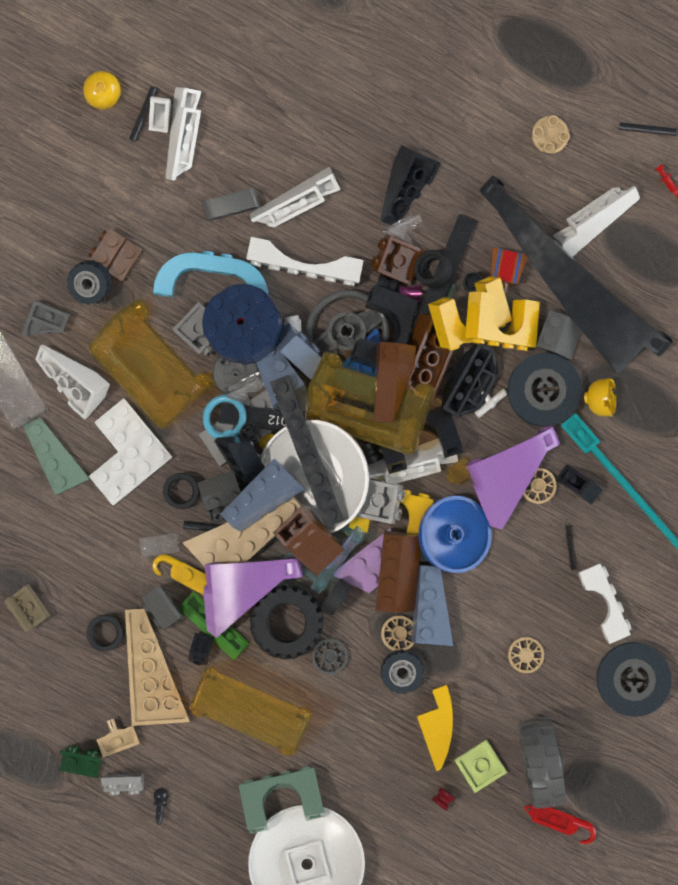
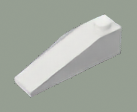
(79, 384)

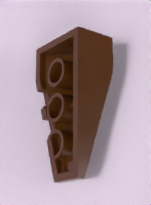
(393, 372)

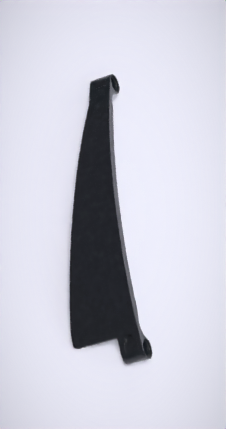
(601, 315)

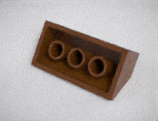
(429, 357)
(398, 572)

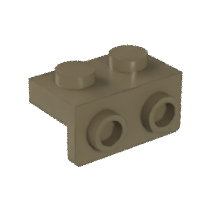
(27, 608)

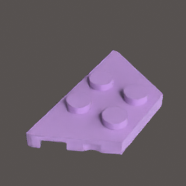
(364, 567)

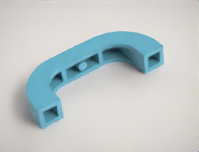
(205, 262)

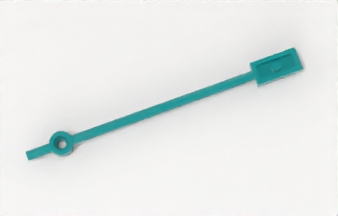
(587, 442)

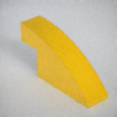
(438, 726)

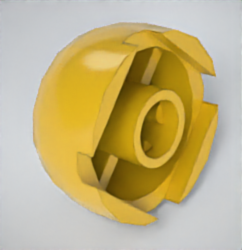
(102, 90)
(601, 397)

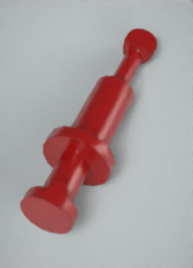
(667, 180)

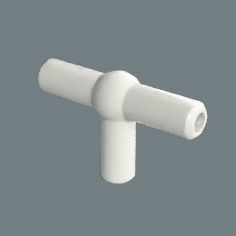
(490, 402)

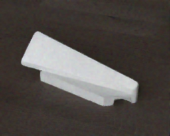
(183, 131)
(297, 199)
(595, 218)
(423, 462)

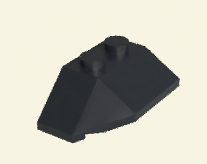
(471, 377)
(241, 458)

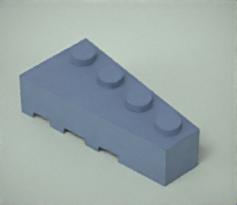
(430, 609)

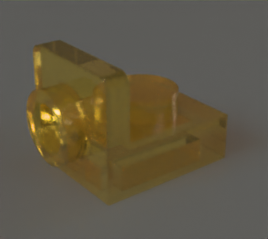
(458, 472)

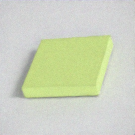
(480, 766)

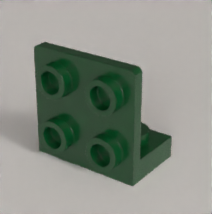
(80, 762)

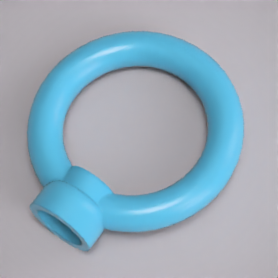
(207, 412)

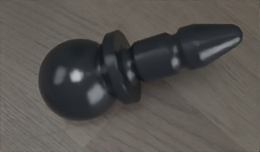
(160, 796)

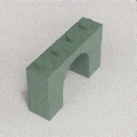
(255, 793)

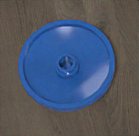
(454, 534)

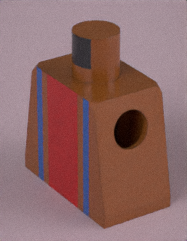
(507, 266)

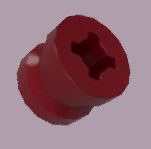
(443, 798)

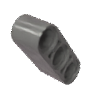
(231, 204)

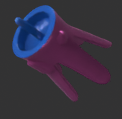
(411, 292)

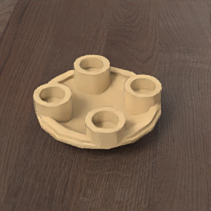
(550, 134)

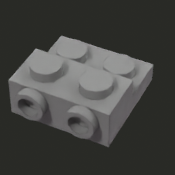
(191, 331)
(383, 502)
(123, 782)

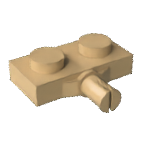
(117, 739)

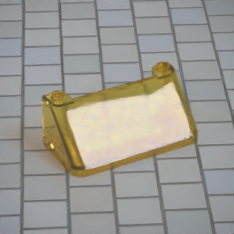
(147, 366)
(331, 377)
(250, 711)

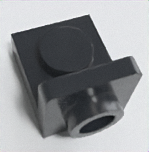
(200, 649)

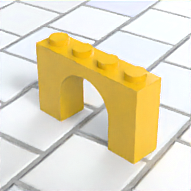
(446, 318)
(483, 328)
(415, 506)

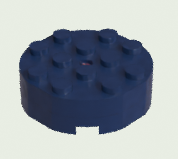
(242, 324)

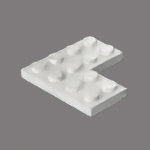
(137, 455)

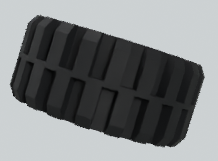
(286, 648)

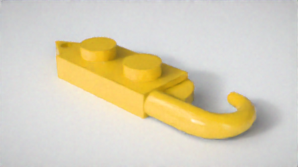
(182, 573)

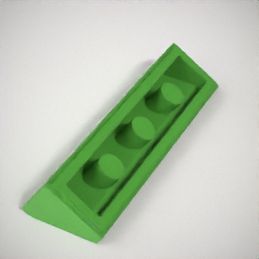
(229, 641)

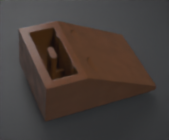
(308, 540)

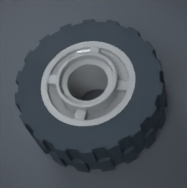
(96, 274)
(398, 660)

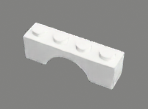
(614, 625)

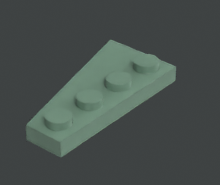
(54, 458)

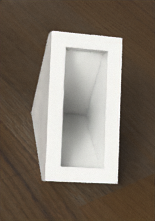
(159, 114)

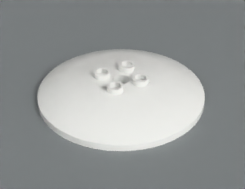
(341, 459)
(327, 841)

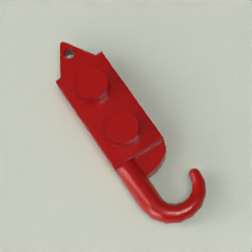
(561, 821)

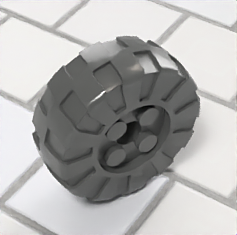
(542, 762)

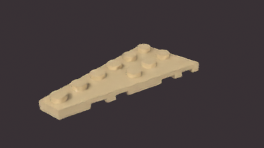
(229, 545)
(152, 688)

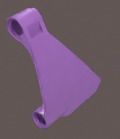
(505, 475)
(239, 586)

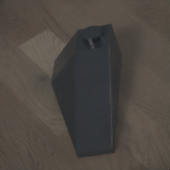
(407, 178)

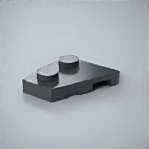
(45, 319)

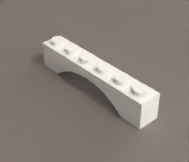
(344, 269)

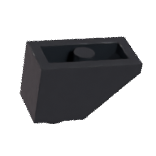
(579, 484)

